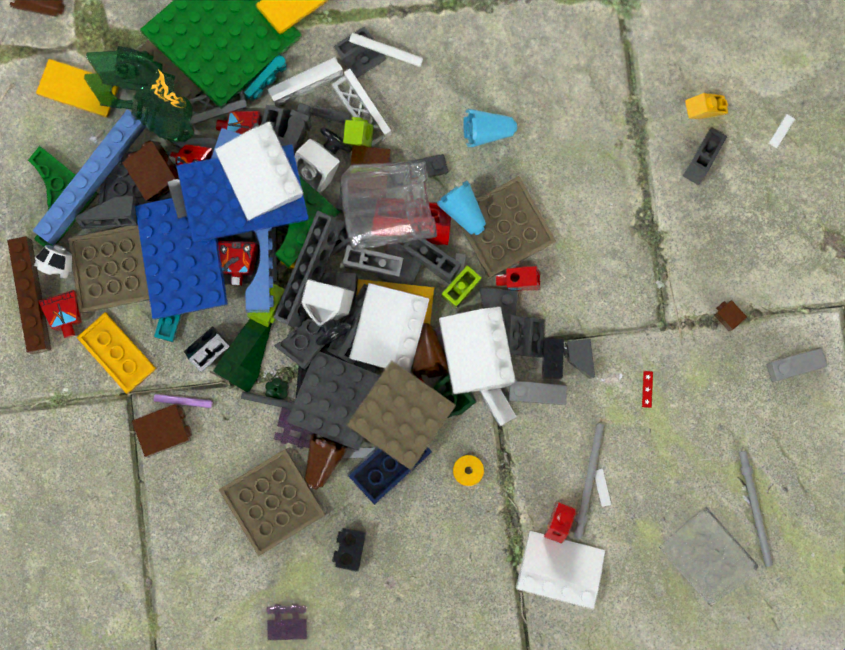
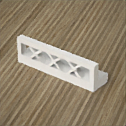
(305, 82)
(365, 101)
(498, 405)

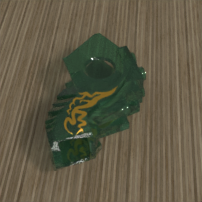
(154, 101)

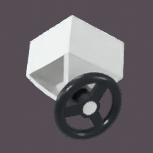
(318, 162)
(325, 306)

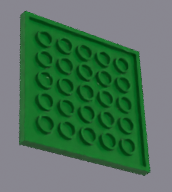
(218, 43)

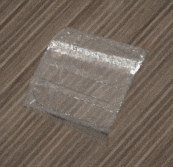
(386, 204)

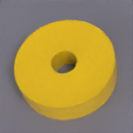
(468, 479)

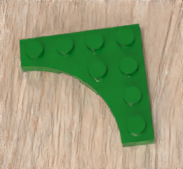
(56, 179)
(297, 232)

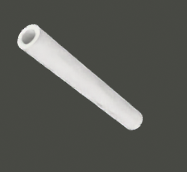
(385, 49)

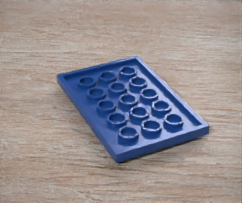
(215, 209)
(178, 272)

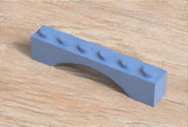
(257, 293)

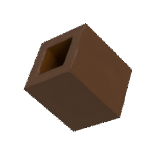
(729, 315)

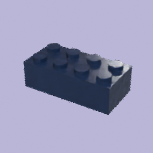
(380, 473)

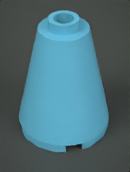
(487, 127)
(463, 208)

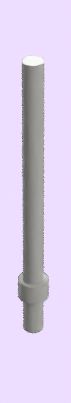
(747, 471)
(581, 518)

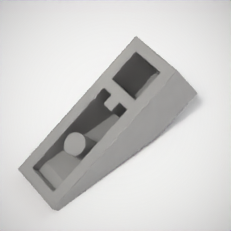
(372, 261)
(796, 365)
(537, 393)

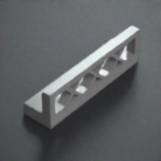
(215, 111)

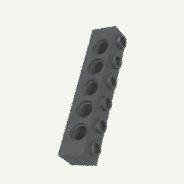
(309, 266)

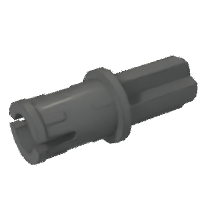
(331, 114)

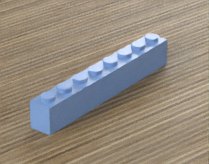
(89, 178)

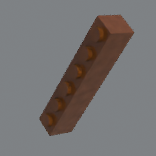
(29, 295)

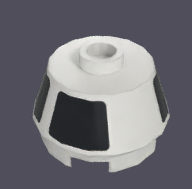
(54, 260)

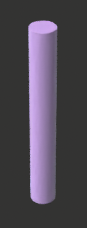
(183, 401)

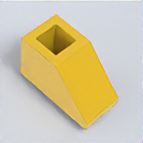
(706, 106)

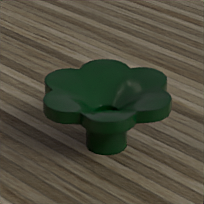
(281, 392)

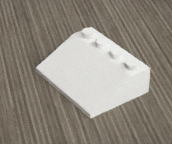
(259, 171)
(389, 327)
(477, 350)
(561, 570)

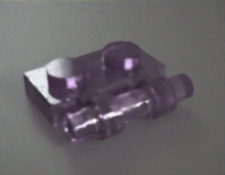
(285, 437)
(287, 628)

